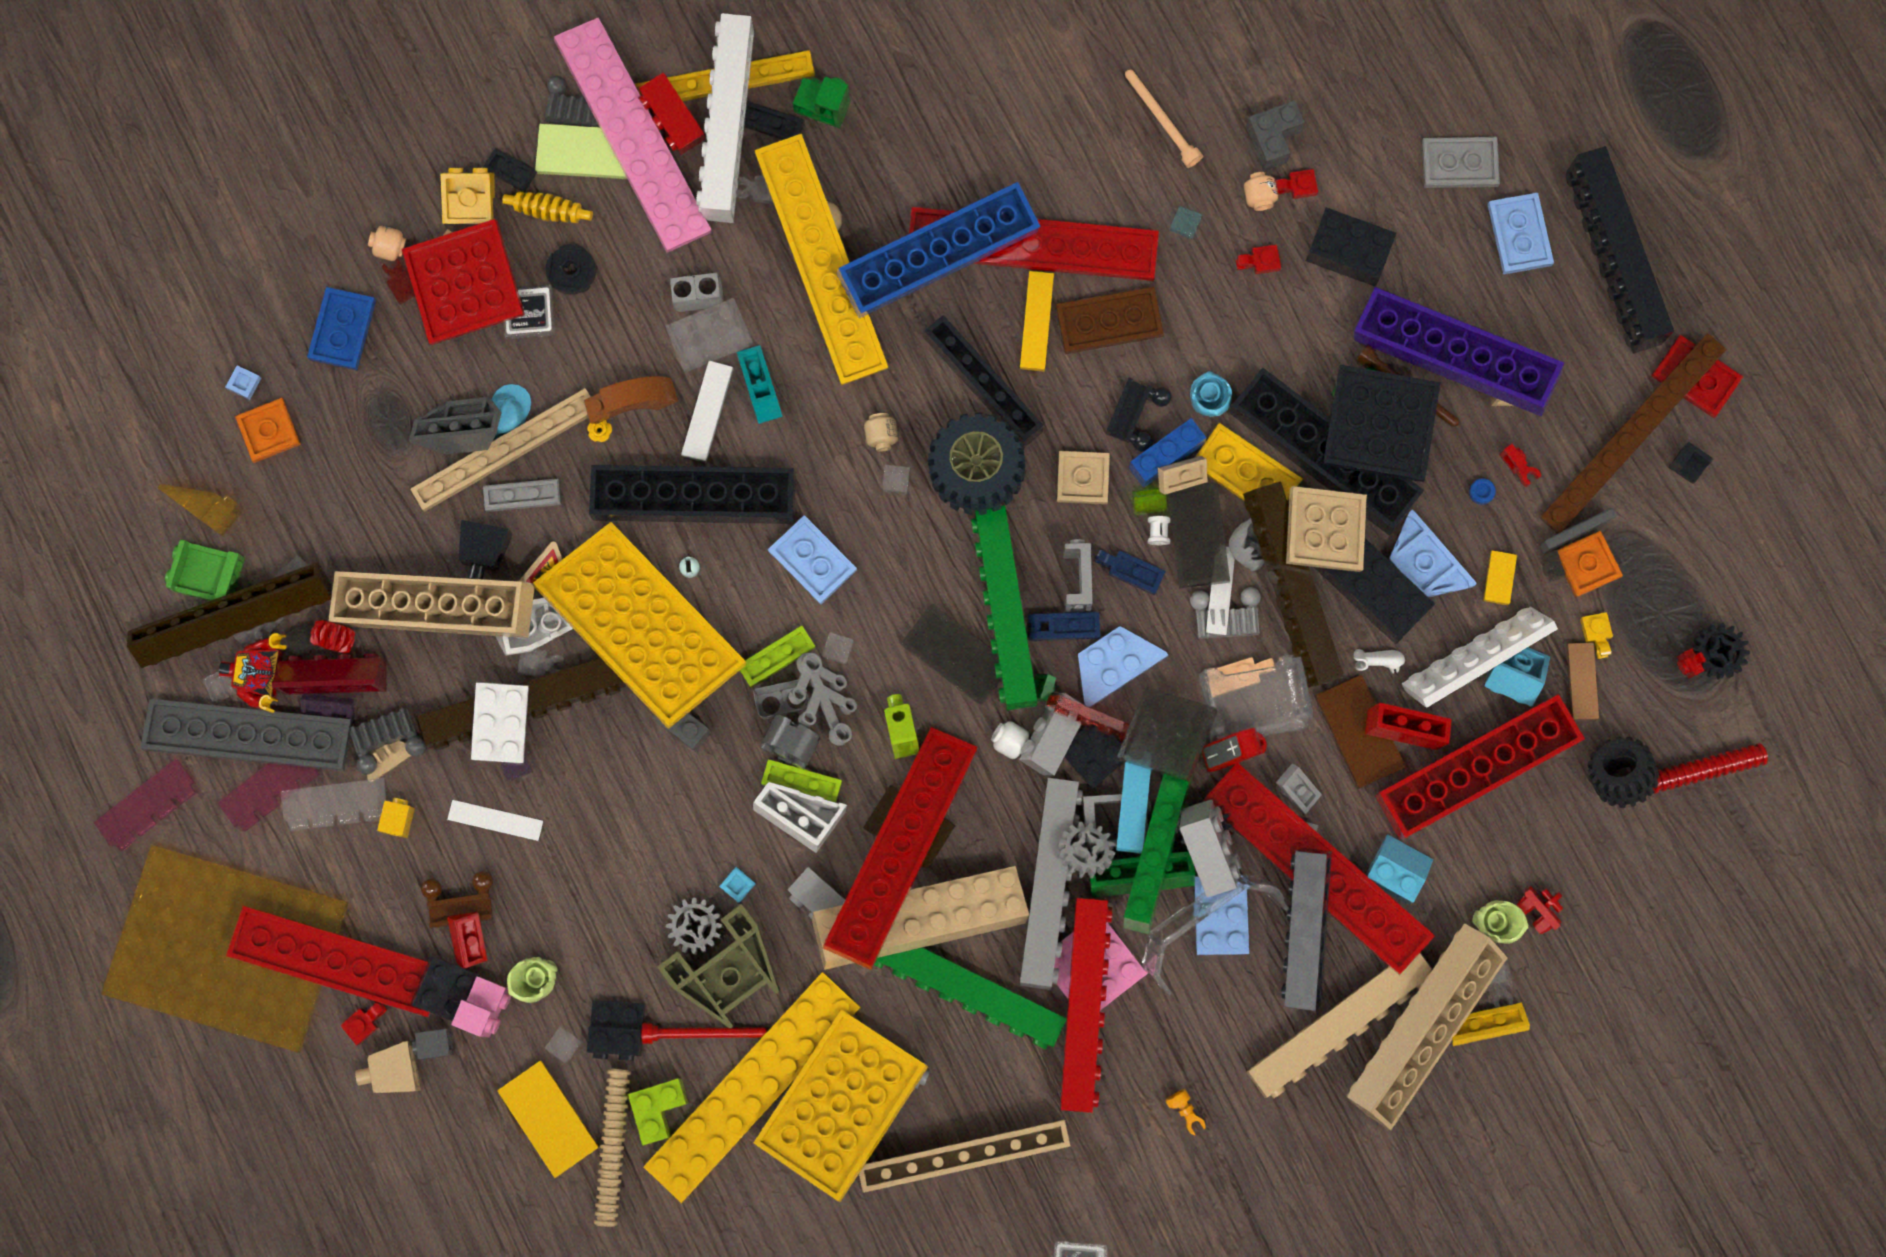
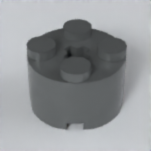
(790, 741)

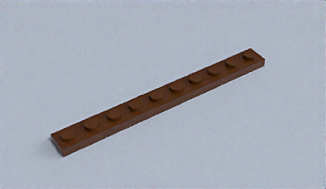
(1633, 433)

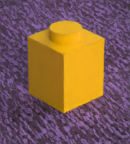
(396, 818)

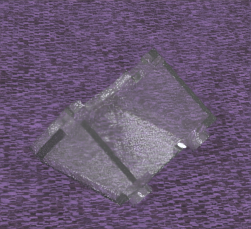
(1263, 699)

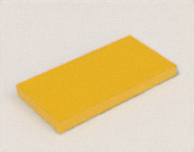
(1241, 465)
(548, 1119)

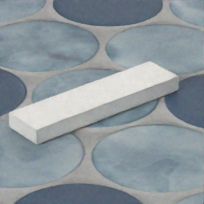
(707, 411)

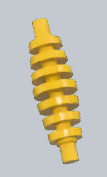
(547, 207)

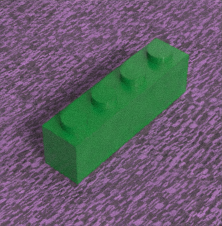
(1121, 874)

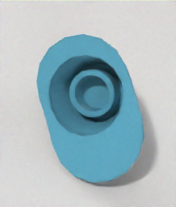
(514, 405)

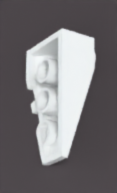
(544, 626)

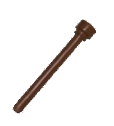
(1369, 358)

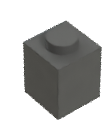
(433, 1044)

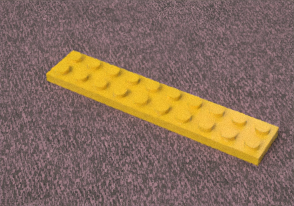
(818, 256)
(748, 1089)

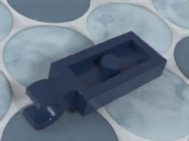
(1132, 570)

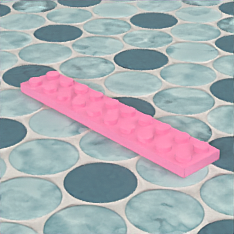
(632, 135)

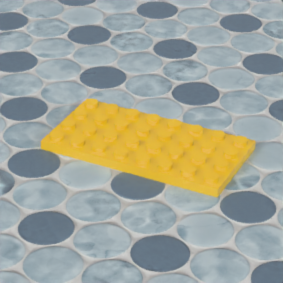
(639, 624)

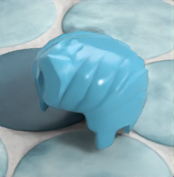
(1210, 394)

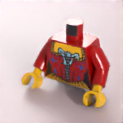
(255, 671)

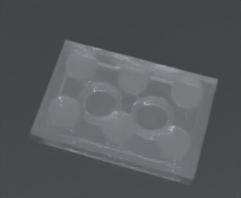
(709, 335)

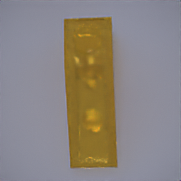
(207, 506)

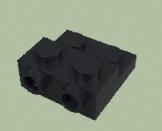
(615, 1029)

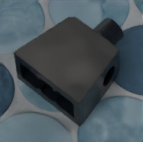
(482, 547)

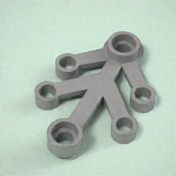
(822, 695)

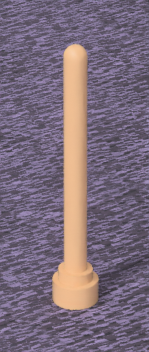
(1189, 154)

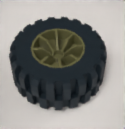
(976, 463)

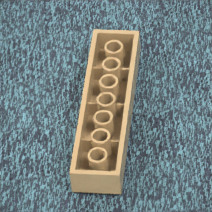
(432, 604)
(942, 913)
(1427, 1026)

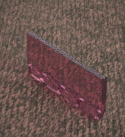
(260, 793)
(151, 798)

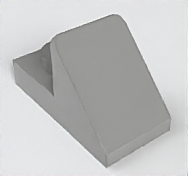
(1298, 788)

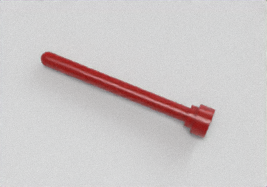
(654, 1033)

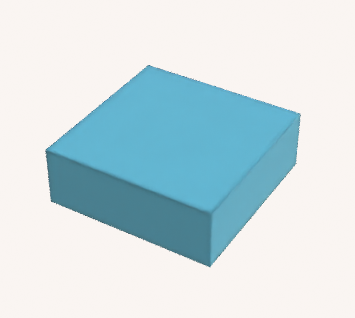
(737, 885)

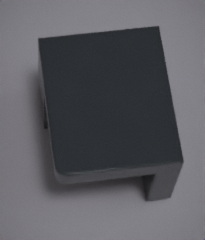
(1690, 462)

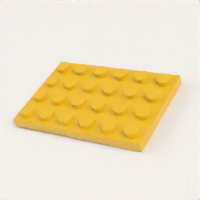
(840, 1105)

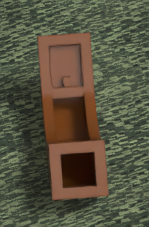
(629, 395)

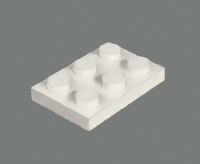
(499, 722)

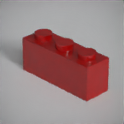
(671, 114)
(1408, 726)

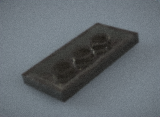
(1198, 536)
(954, 654)

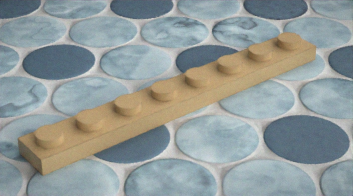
(501, 451)

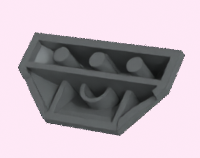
(458, 426)

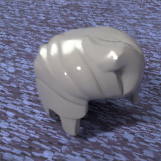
(1246, 547)

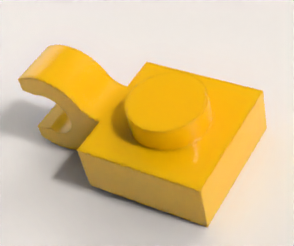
(1598, 630)

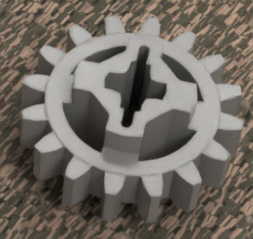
(1086, 849)
(683, 930)

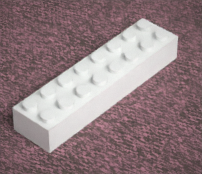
(726, 118)

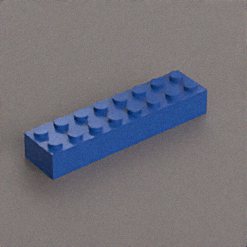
(938, 250)

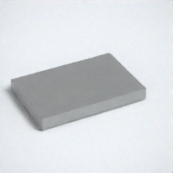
(1460, 162)

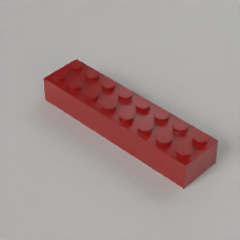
(1479, 767)

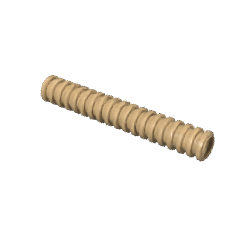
(612, 1148)

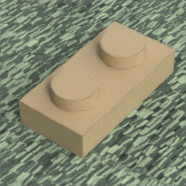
(1182, 475)

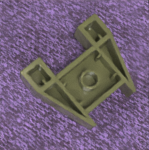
(727, 976)

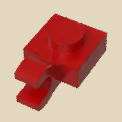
(1300, 184)
(1263, 260)
(1517, 463)
(1690, 663)
(362, 1024)

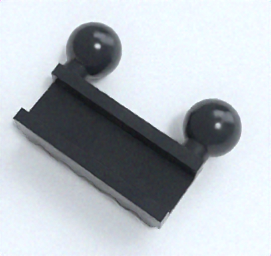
(1130, 409)

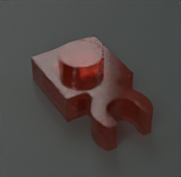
(399, 283)

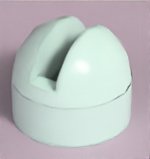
(695, 567)

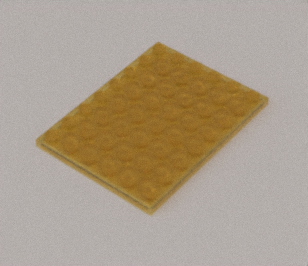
(179, 941)

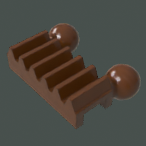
(441, 909)

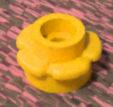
(599, 436)

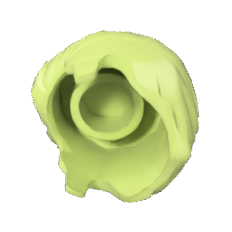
(1501, 921)
(532, 979)

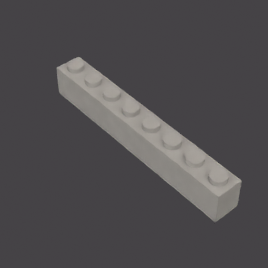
(1049, 886)

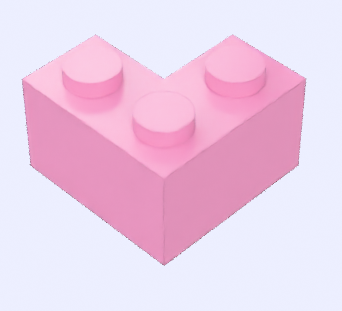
(482, 1008)

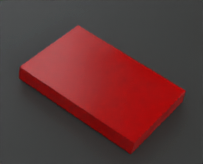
(1712, 389)

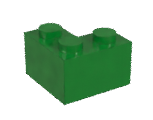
(823, 100)

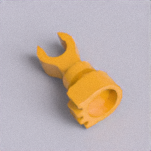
(1179, 1100)

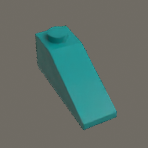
(759, 384)

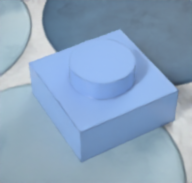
(243, 382)

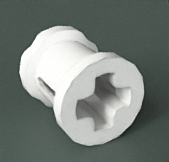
(1158, 530)

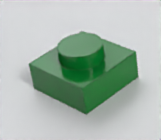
(1044, 686)

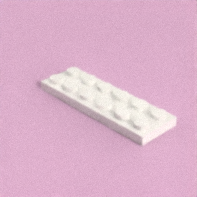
(1479, 656)

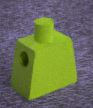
(901, 727)

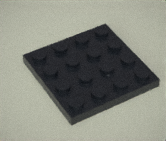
(1381, 423)

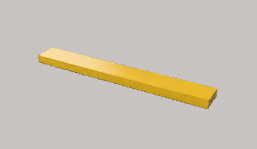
(762, 73)

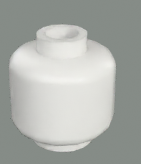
(1009, 739)

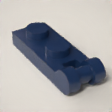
(1065, 626)

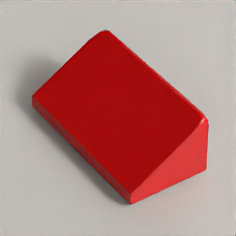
(467, 939)

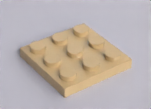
(1326, 529)

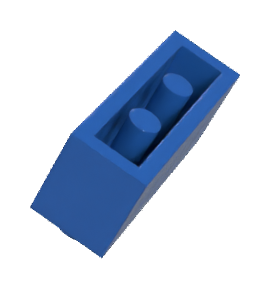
(1167, 451)

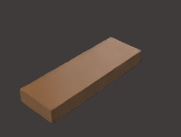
(1582, 681)

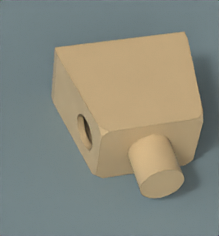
(391, 1070)

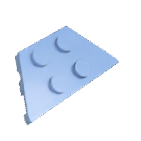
(1427, 560)
(1114, 663)

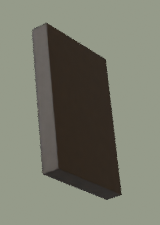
(880, 813)

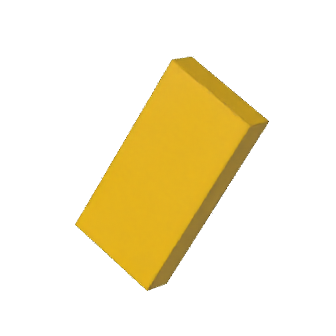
(1500, 578)

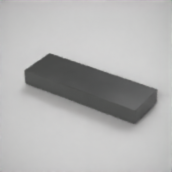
(1578, 530)

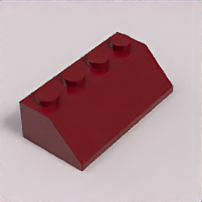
(330, 675)

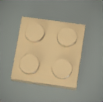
(1083, 477)

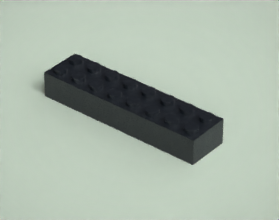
(1619, 250)
(1301, 435)
(692, 494)

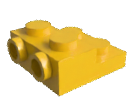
(467, 196)

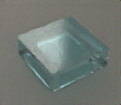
(1185, 222)

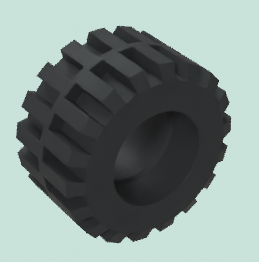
(1628, 788)

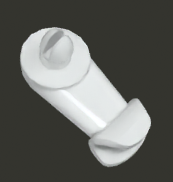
(1390, 658)

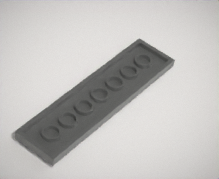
(246, 734)

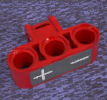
(1233, 749)

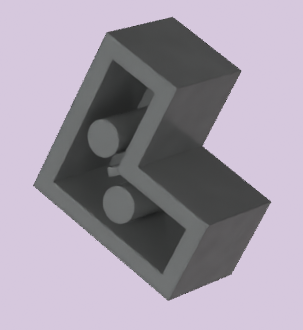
(1270, 130)

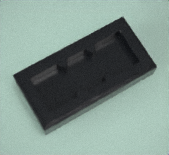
(510, 170)

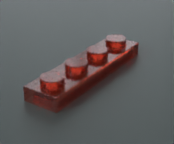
(1087, 716)

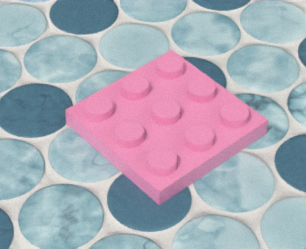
(1122, 967)

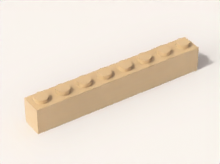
(1336, 1026)
(964, 1155)

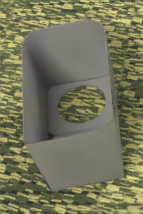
(703, 300)
(774, 690)

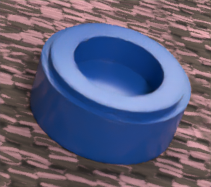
(1482, 491)

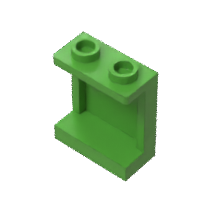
(203, 571)

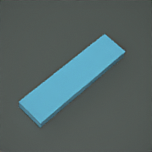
(1133, 808)

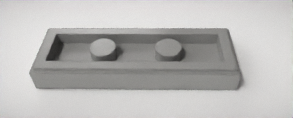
(522, 495)

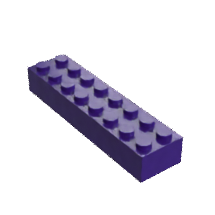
(1458, 351)

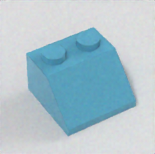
(1520, 676)
(1399, 869)

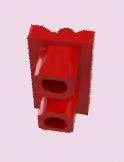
(1548, 918)

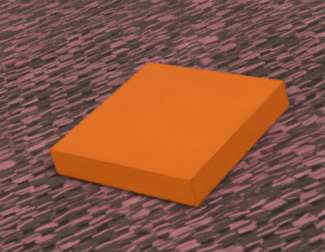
(268, 430)
(1589, 564)

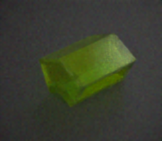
(1148, 501)

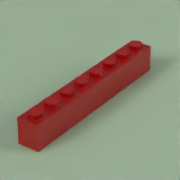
(1084, 1005)

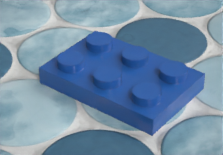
(341, 328)

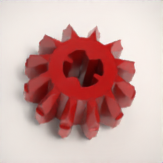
(332, 636)

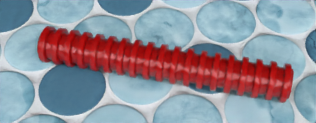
(1711, 767)

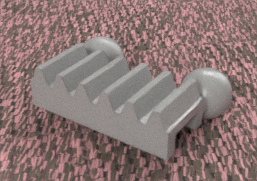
(1240, 622)

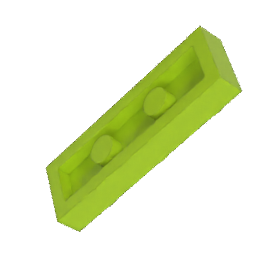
(777, 656)
(802, 780)

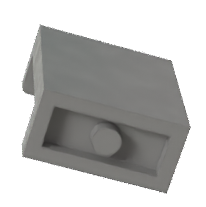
(1080, 602)

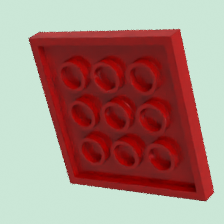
(463, 282)

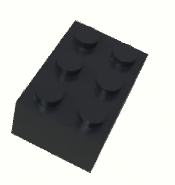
(1351, 247)

